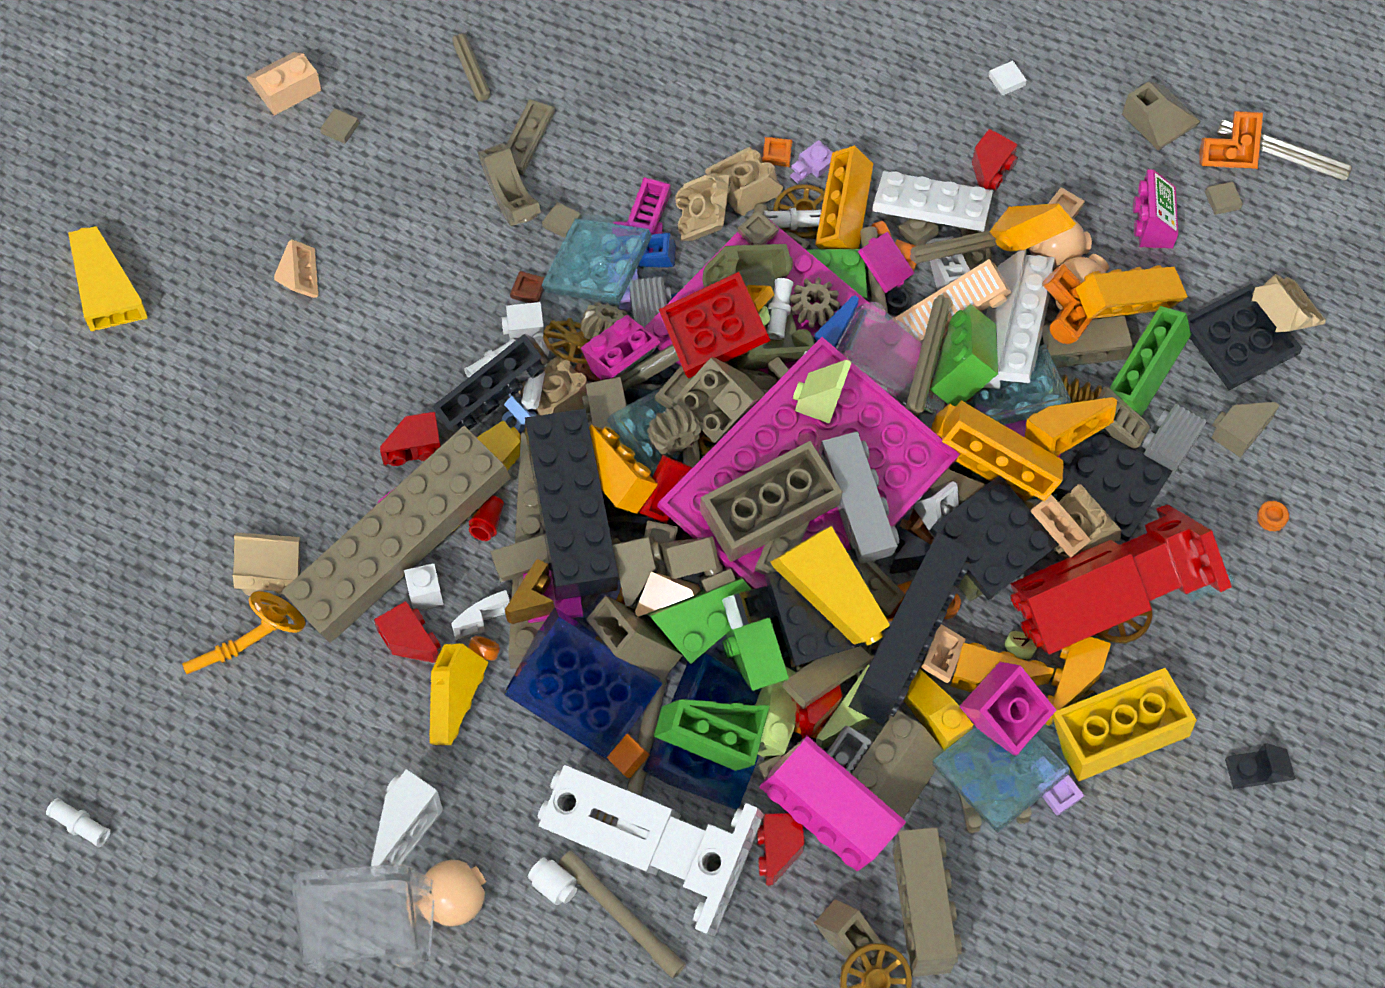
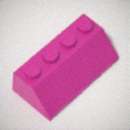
(832, 804)

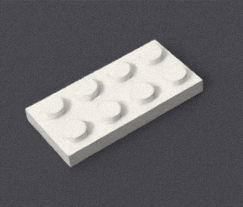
(933, 200)

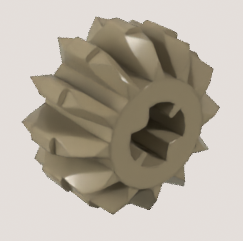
(812, 293)
(599, 318)
(674, 430)

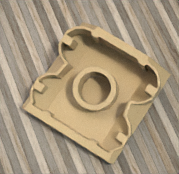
(750, 180)
(702, 206)
(1287, 305)
(561, 388)
(1090, 518)
(265, 562)

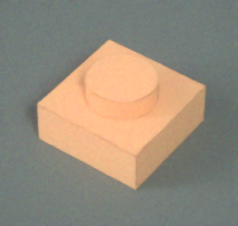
(1068, 201)

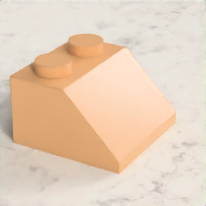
(286, 82)

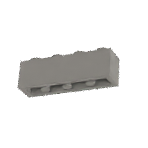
(860, 505)

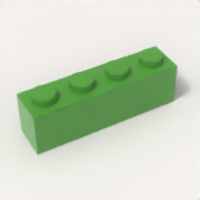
(1152, 358)

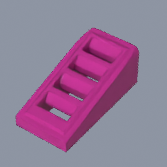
(655, 188)

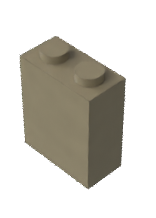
(634, 637)

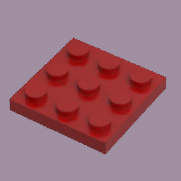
(714, 323)

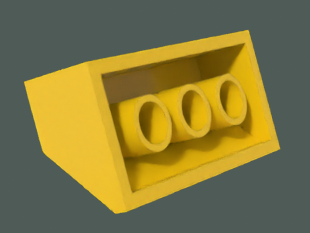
(1123, 724)

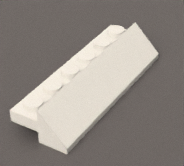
(1021, 317)

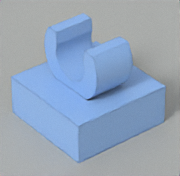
(517, 410)

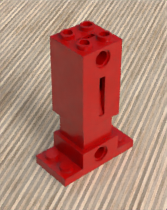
(1117, 581)

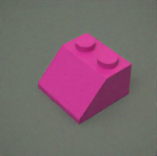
(1008, 707)

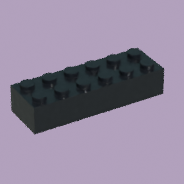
(571, 504)
(912, 630)

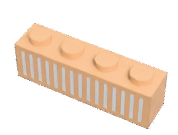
(978, 287)

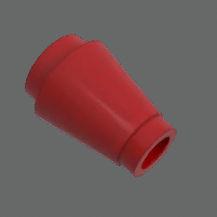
(486, 520)

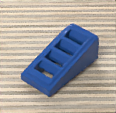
(657, 258)
(835, 327)

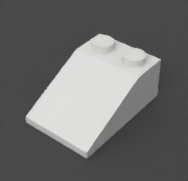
(405, 818)

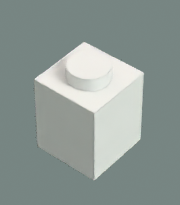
(523, 320)
(423, 587)

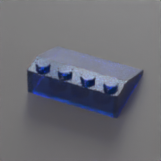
(714, 682)
(581, 685)

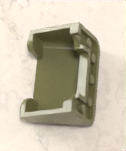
(760, 267)

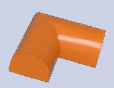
(1241, 149)
(1072, 318)

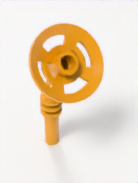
(271, 617)

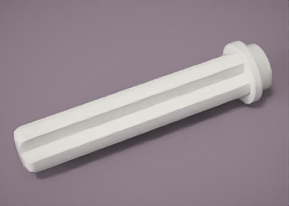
(533, 386)

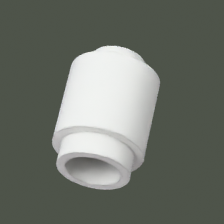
(553, 881)

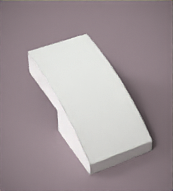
(471, 620)

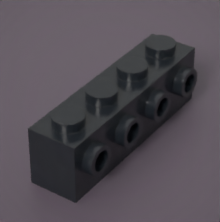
(492, 383)

